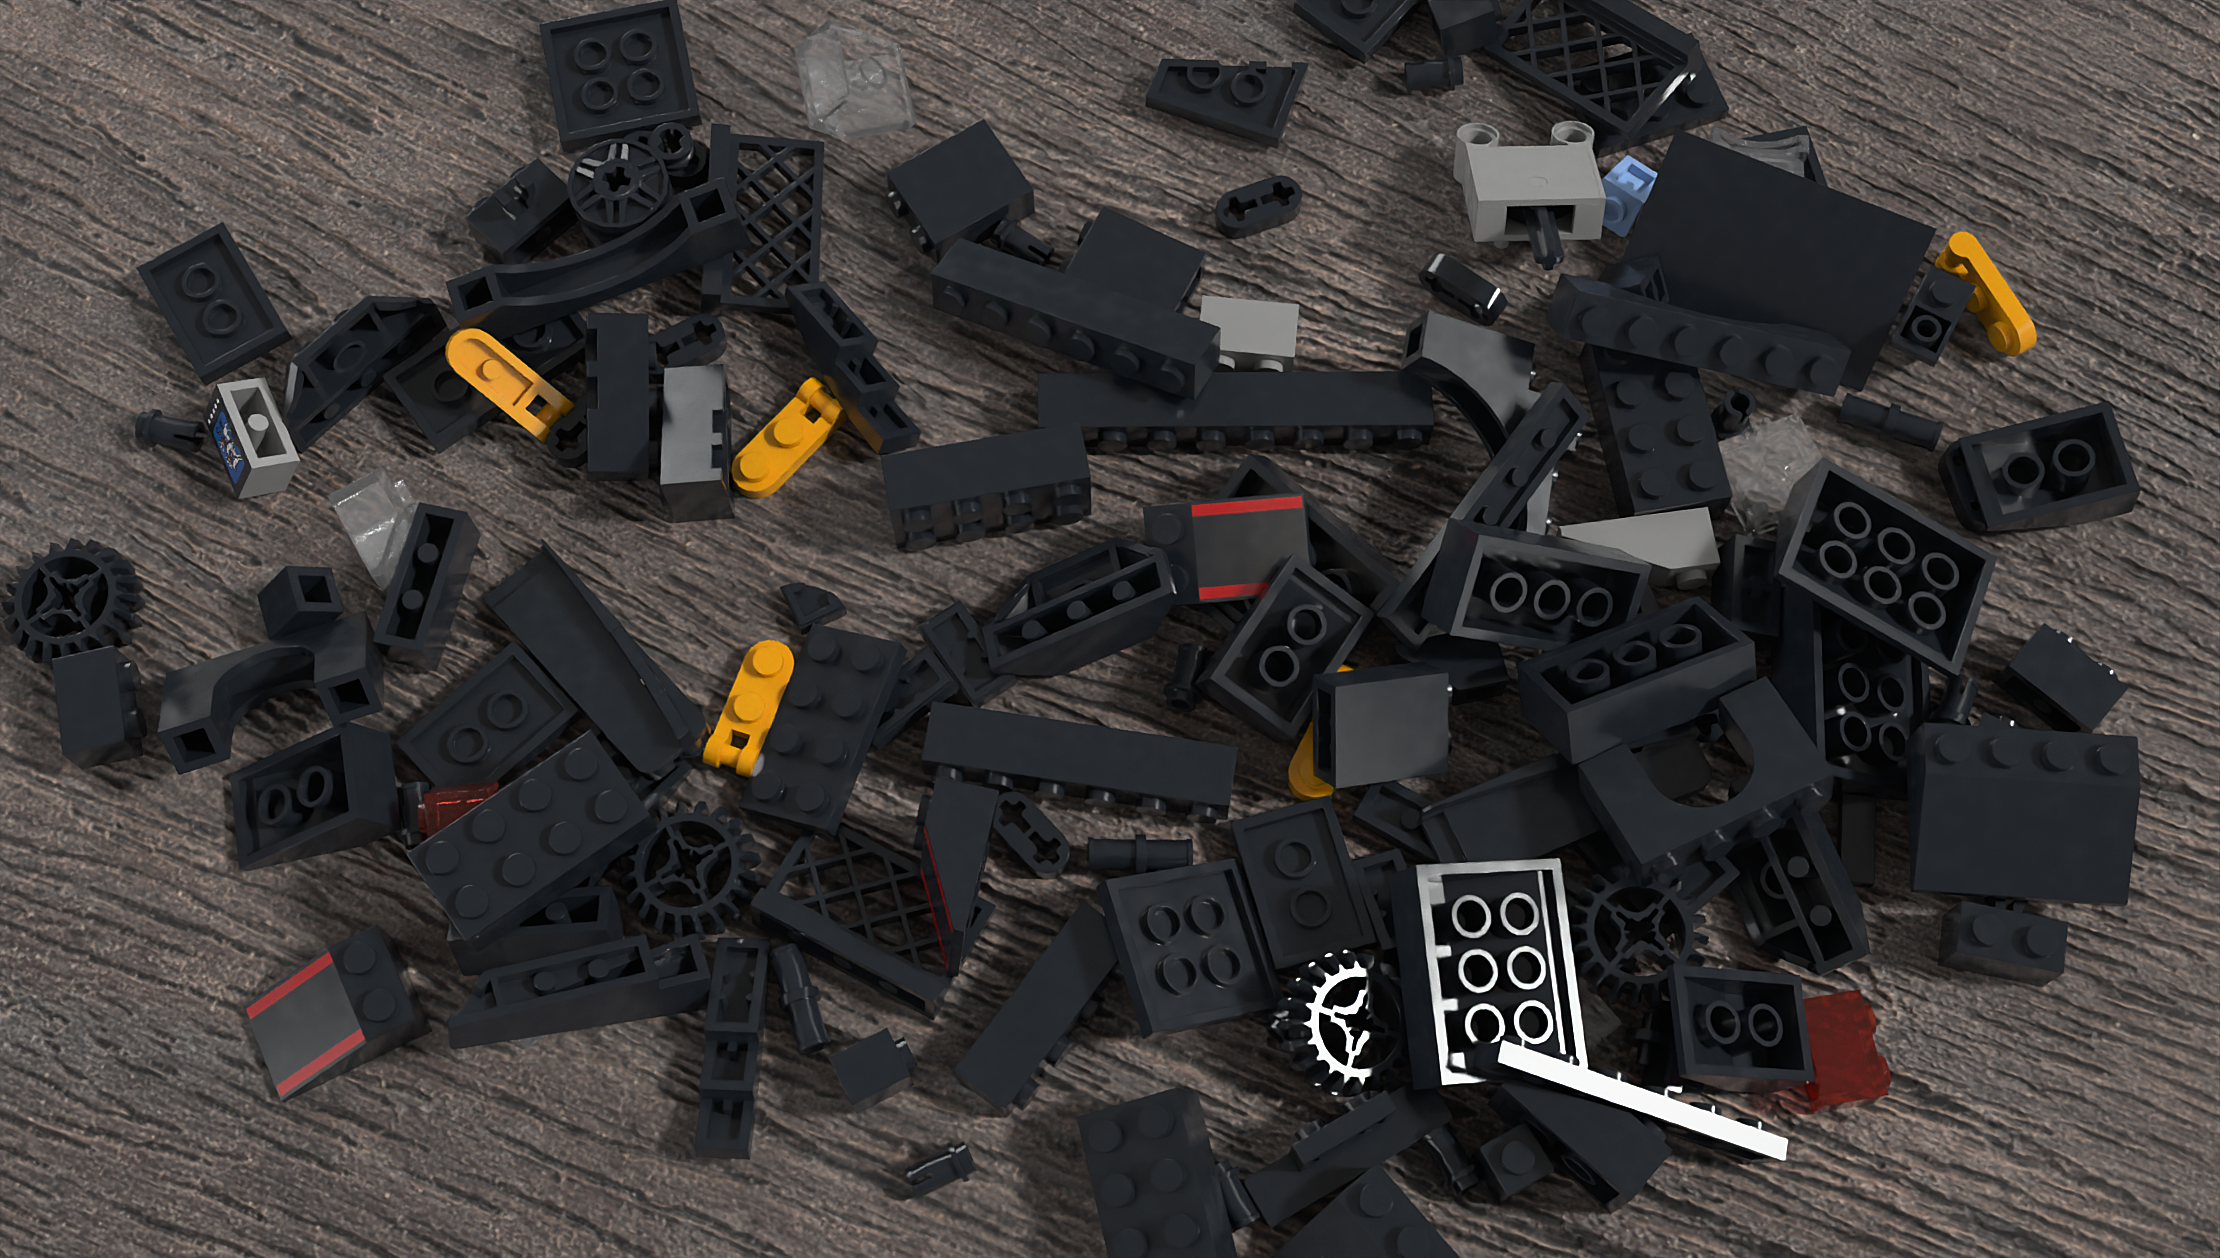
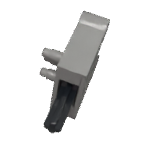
(1531, 190)

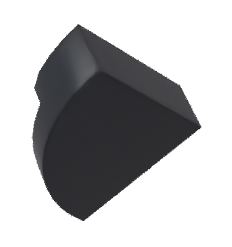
(812, 605)

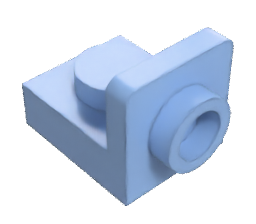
(1626, 194)

